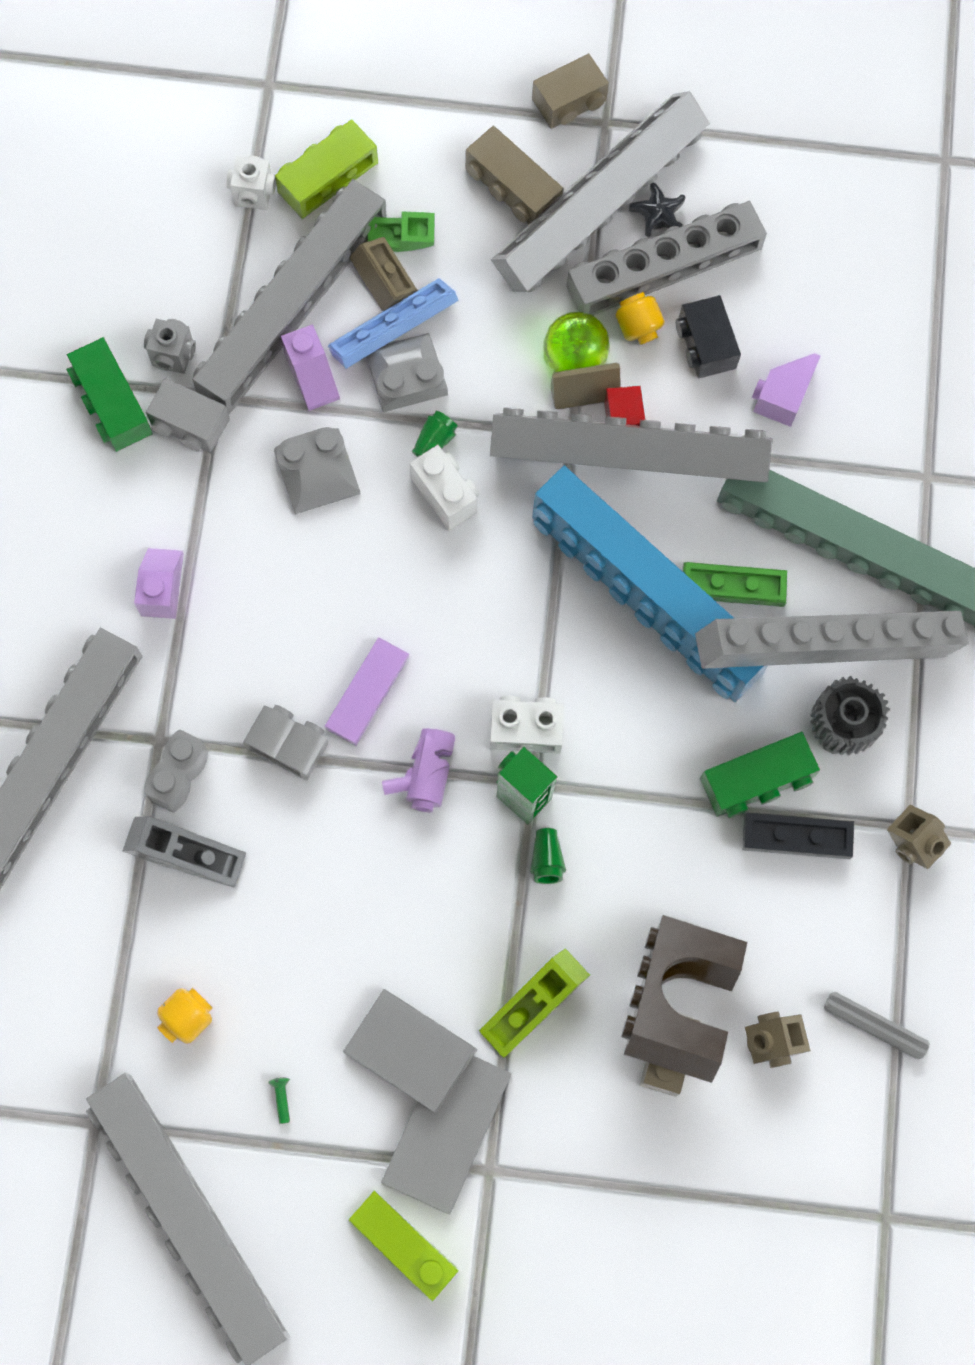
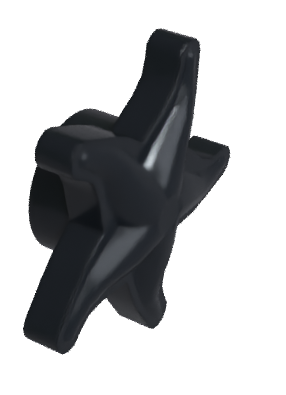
(658, 210)

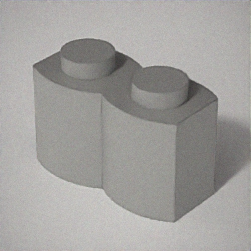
(285, 741)
(172, 777)

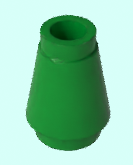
(436, 431)
(547, 857)

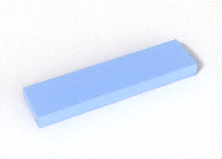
(392, 323)

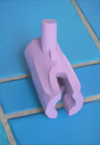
(429, 773)

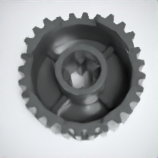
(837, 731)

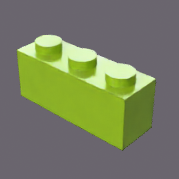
(326, 168)

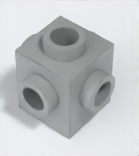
(169, 345)

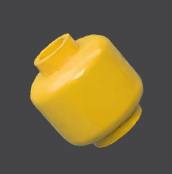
(640, 318)
(184, 1015)

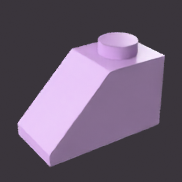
(310, 367)
(784, 389)
(159, 583)

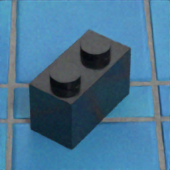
(708, 337)

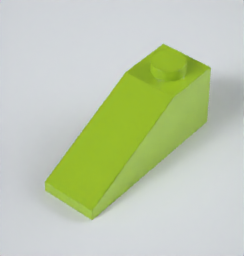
(534, 1002)
(404, 1245)

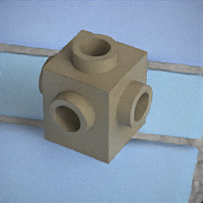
(919, 837)
(777, 1039)

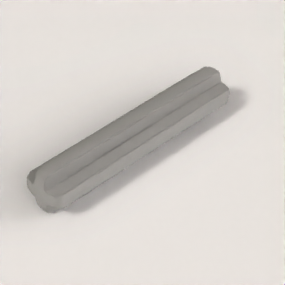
(876, 1025)

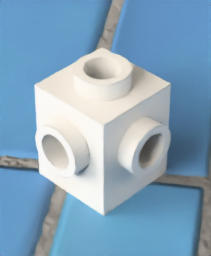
(251, 182)

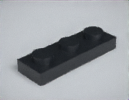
(798, 835)

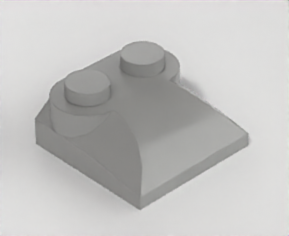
(407, 373)
(316, 469)

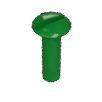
(281, 1098)

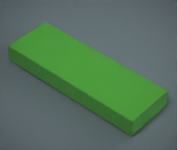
(740, 583)

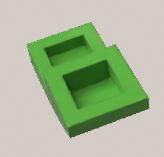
(406, 233)

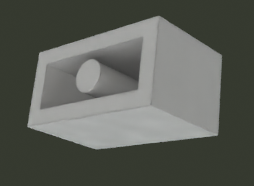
(187, 416)

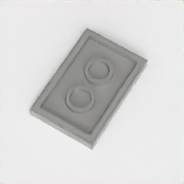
(410, 1050)

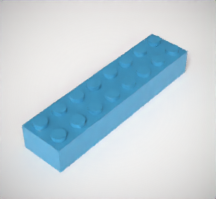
(635, 574)

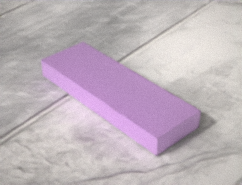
(367, 691)

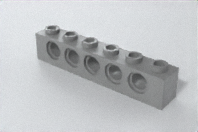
(656, 273)

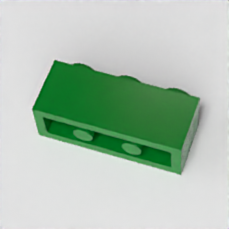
(108, 395)
(760, 775)
(525, 784)

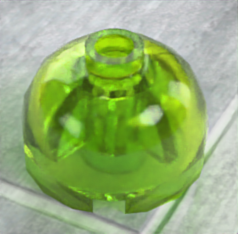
(576, 342)

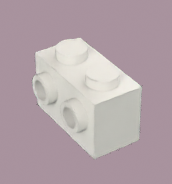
(443, 487)
(527, 725)

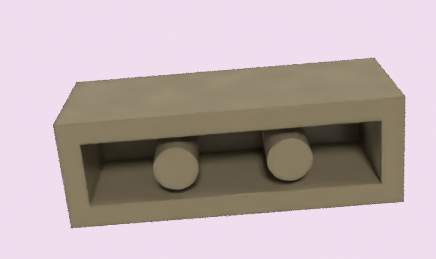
(511, 175)

